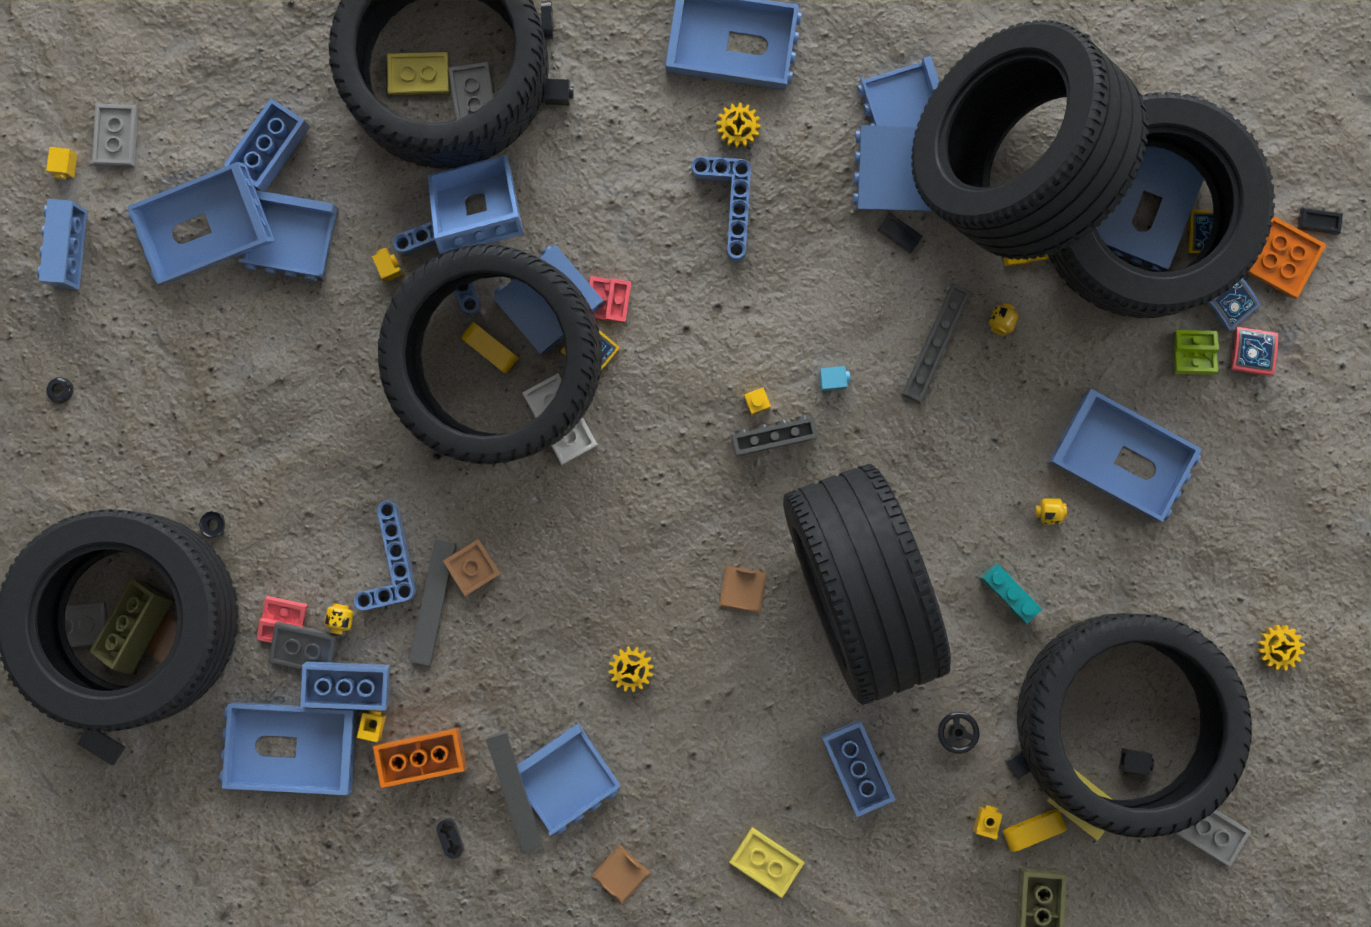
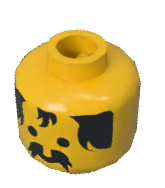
(1003, 319)
(1051, 511)
(338, 618)

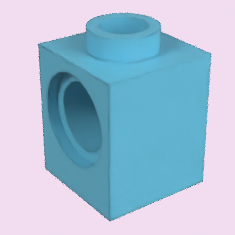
(834, 378)

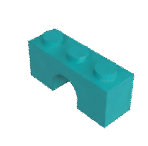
(1011, 593)

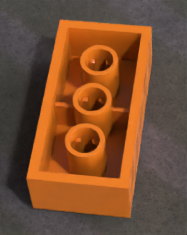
(414, 770)

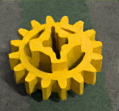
(746, 125)
(1282, 655)
(635, 677)

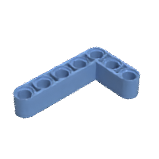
(736, 200)
(415, 245)
(393, 562)

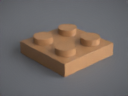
(471, 567)

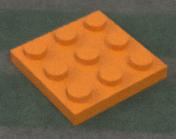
(1287, 258)

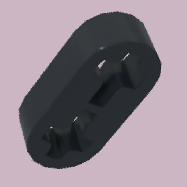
(547, 19)
(445, 840)

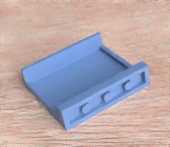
(899, 95)
(885, 169)
(300, 234)
(531, 311)
(567, 779)

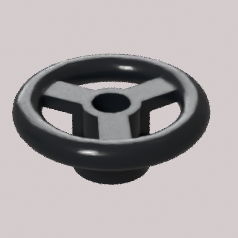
(951, 731)

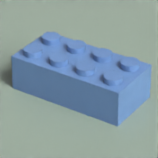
(269, 143)
(62, 244)
(345, 685)
(858, 768)

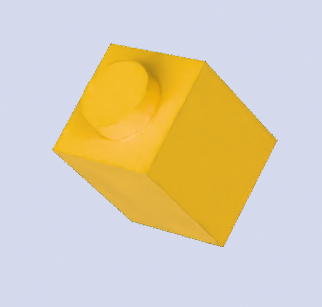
(61, 163)
(757, 401)

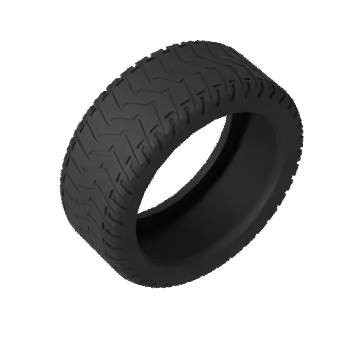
(445, 143)
(402, 344)
(1221, 744)

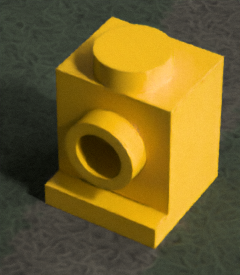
(386, 265)
(366, 731)
(980, 825)

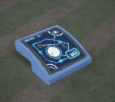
(1234, 305)

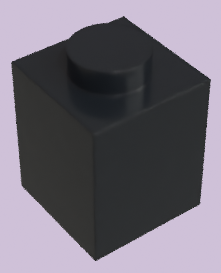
(558, 92)
(1136, 761)

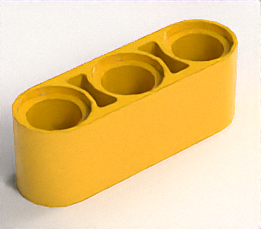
(489, 348)
(1034, 830)

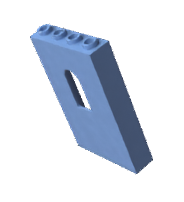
(702, 34)
(1178, 186)
(448, 207)
(232, 213)
(1096, 438)
(322, 750)

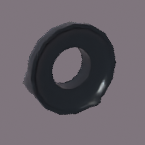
(67, 390)
(205, 521)

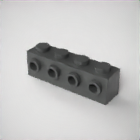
(775, 436)

